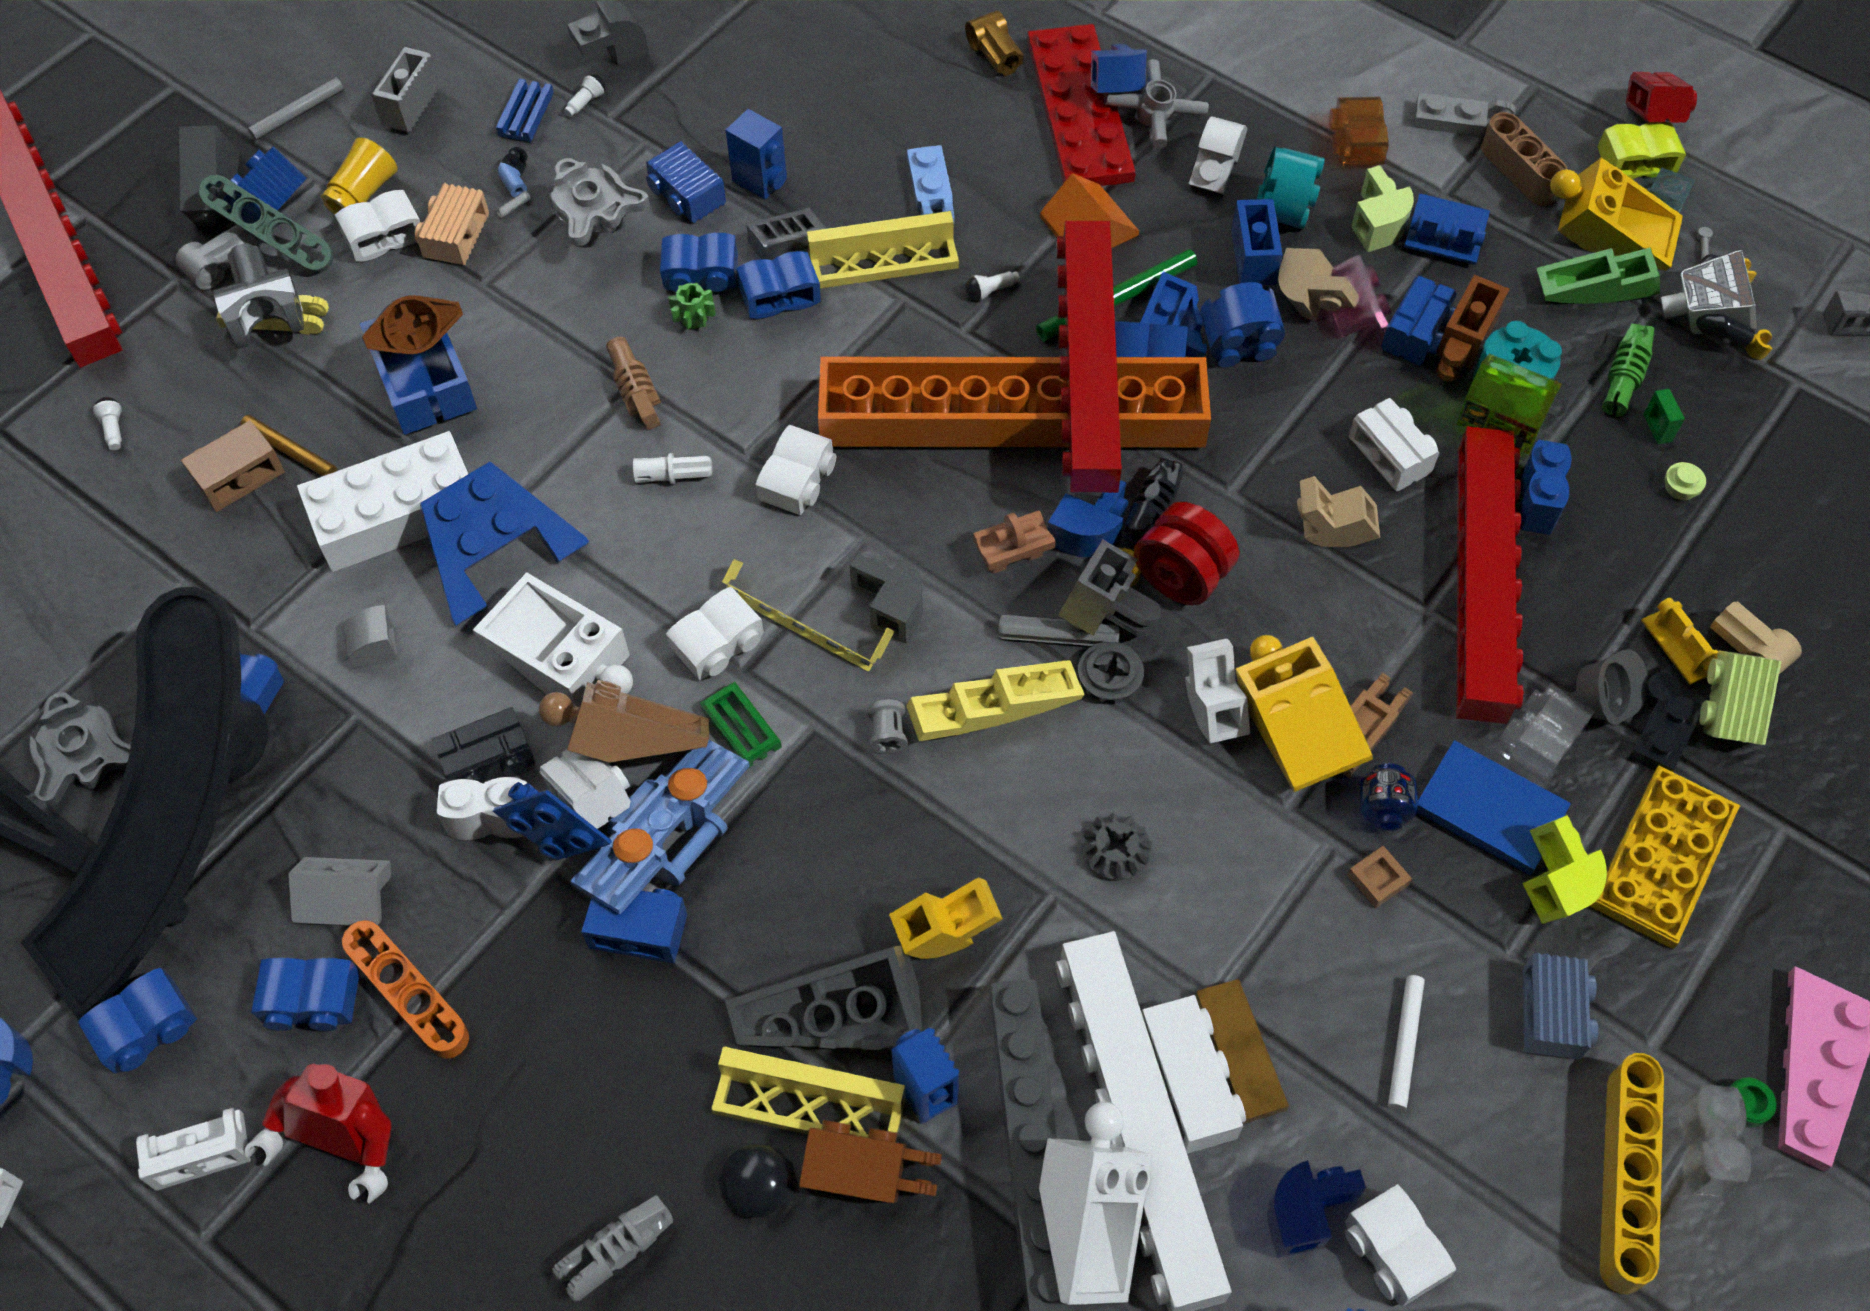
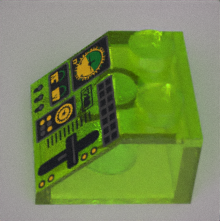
(1509, 400)

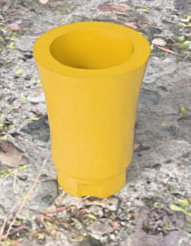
(359, 175)

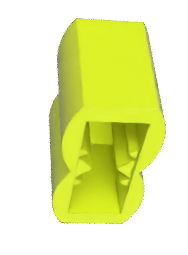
(1642, 148)

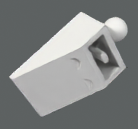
(555, 640)
(1094, 1209)

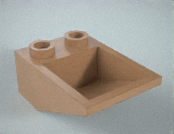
(623, 726)

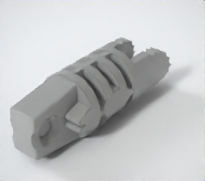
(612, 1248)

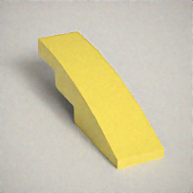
(992, 702)

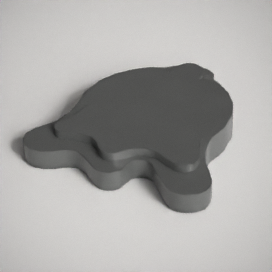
(75, 745)

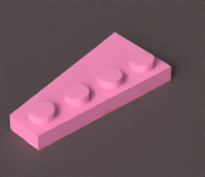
(1822, 1066)

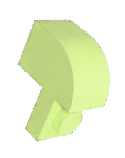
(1383, 212)

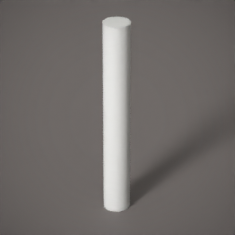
(1406, 1043)

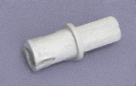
(671, 468)

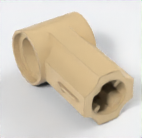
(1754, 638)

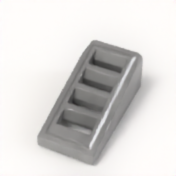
(766, 233)
(1848, 314)

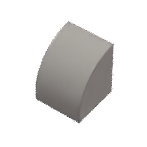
(370, 637)

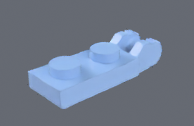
(930, 179)

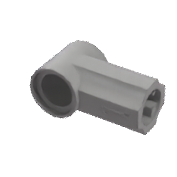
(208, 262)

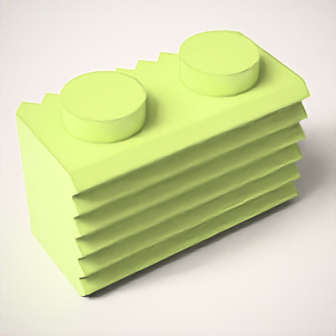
(1740, 697)

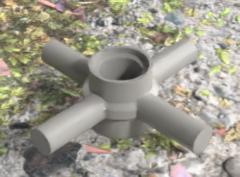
(1156, 103)

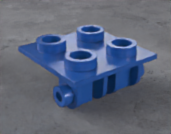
(1447, 229)
(549, 823)

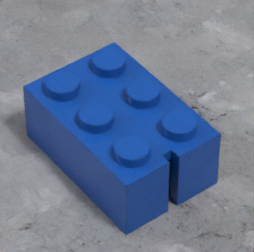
(424, 384)

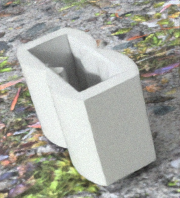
(378, 225)
(795, 469)
(715, 633)
(468, 806)
(1399, 1246)

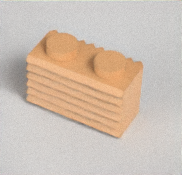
(452, 224)

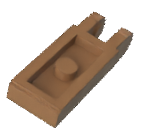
(1376, 716)

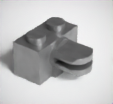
(1106, 593)

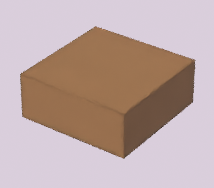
(1379, 877)

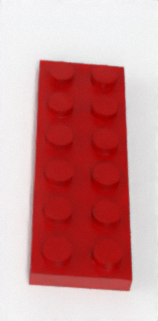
(1083, 129)

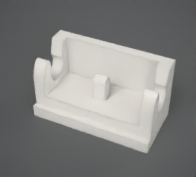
(193, 1151)

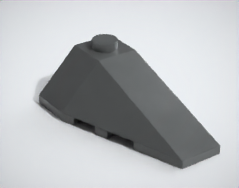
(843, 1006)

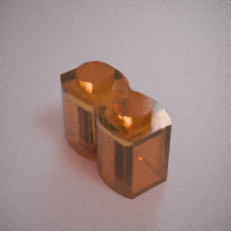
(1359, 130)

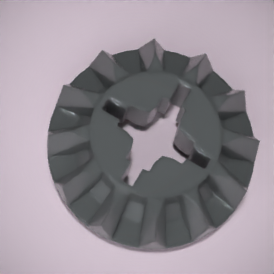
(1099, 659)
(1113, 863)

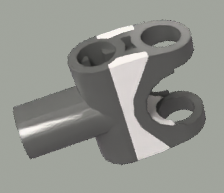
(256, 295)

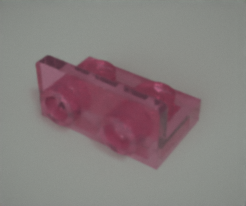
(1369, 307)

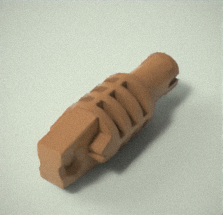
(633, 382)

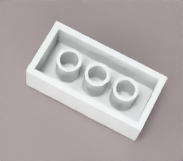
(379, 500)

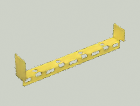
(807, 633)

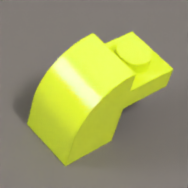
(1573, 875)

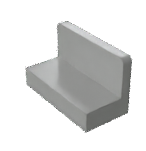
(337, 890)

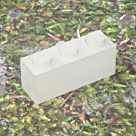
(1194, 1074)

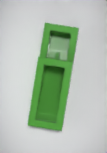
(1601, 278)

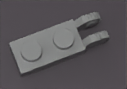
(1457, 114)

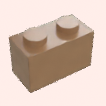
(233, 465)

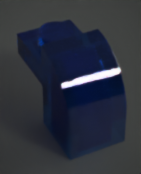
(1297, 1206)

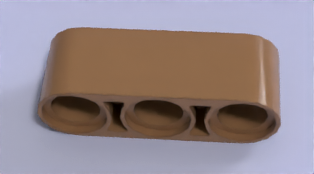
(1522, 157)

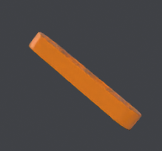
(402, 990)

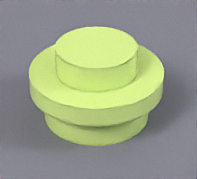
(1684, 481)

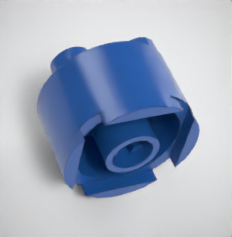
(1243, 324)

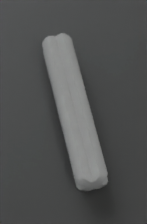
(1053, 631)

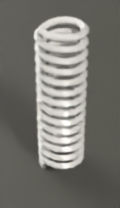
(513, 203)

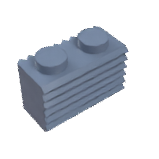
(1558, 1006)

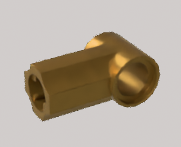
(991, 36)

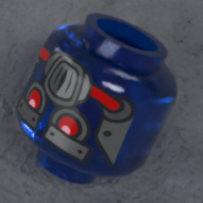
(1388, 796)

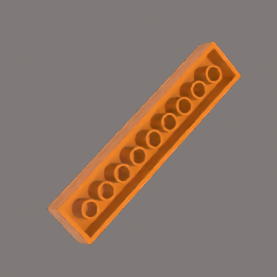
(1001, 401)

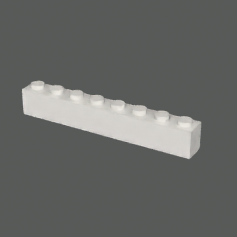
(1128, 1076)

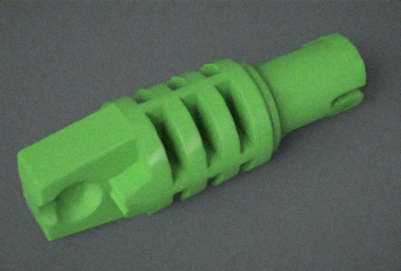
(1629, 368)

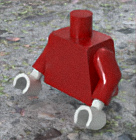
(331, 1115)

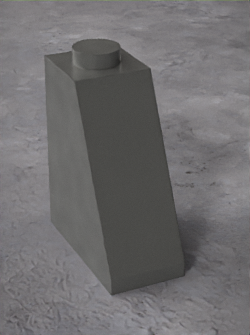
(201, 154)

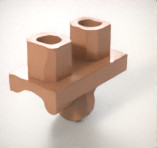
(1013, 540)

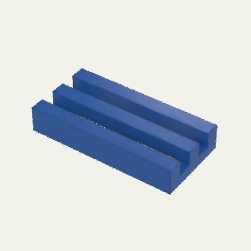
(518, 110)

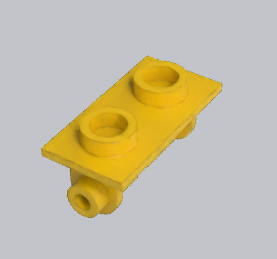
(1680, 640)

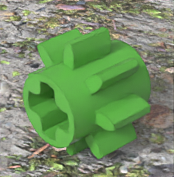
(692, 306)

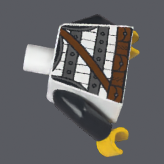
(1720, 302)

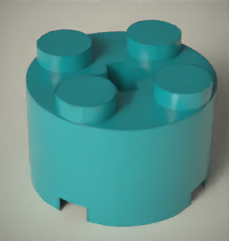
(1291, 184)
(1524, 348)

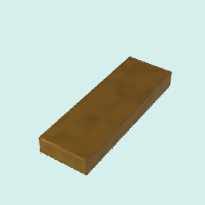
(1241, 1042)

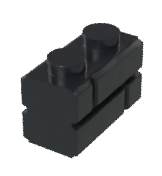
(485, 749)

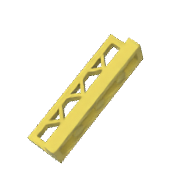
(880, 243)
(807, 1081)

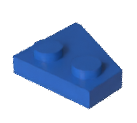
(1176, 304)

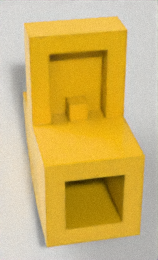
(939, 926)

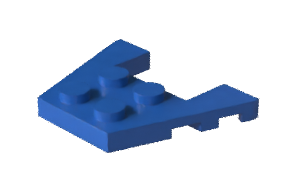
(480, 518)

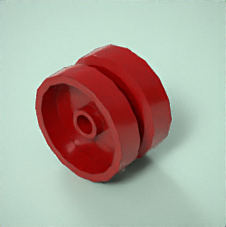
(1186, 553)

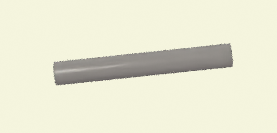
(295, 108)

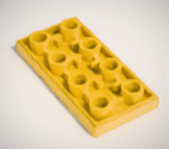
(1666, 856)

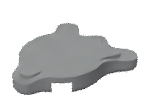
(592, 197)

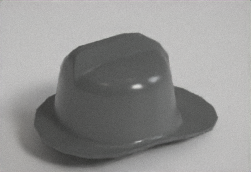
(1613, 686)

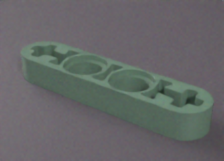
(268, 221)

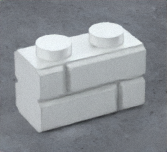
(1394, 444)
(587, 786)

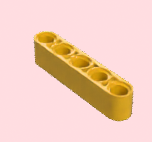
(1622, 1191)

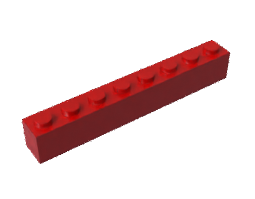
(1089, 358)
(1487, 577)

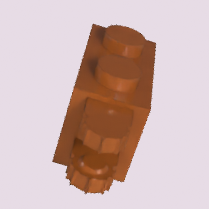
(1470, 326)
(862, 1165)

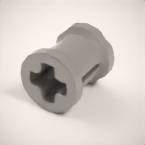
(887, 726)

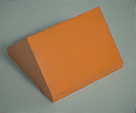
(1086, 201)

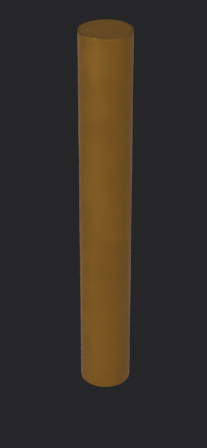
(292, 448)

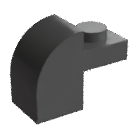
(610, 28)
(895, 594)

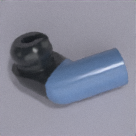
(511, 170)

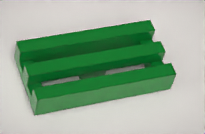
(757, 750)

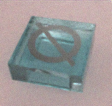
(1672, 188)

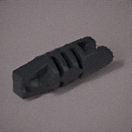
(1153, 498)

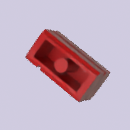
(1660, 97)

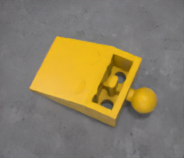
(1615, 212)
(1301, 711)

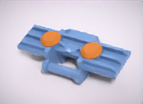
(656, 808)

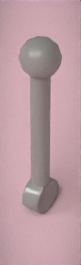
(1704, 235)

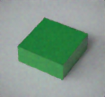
(1663, 416)

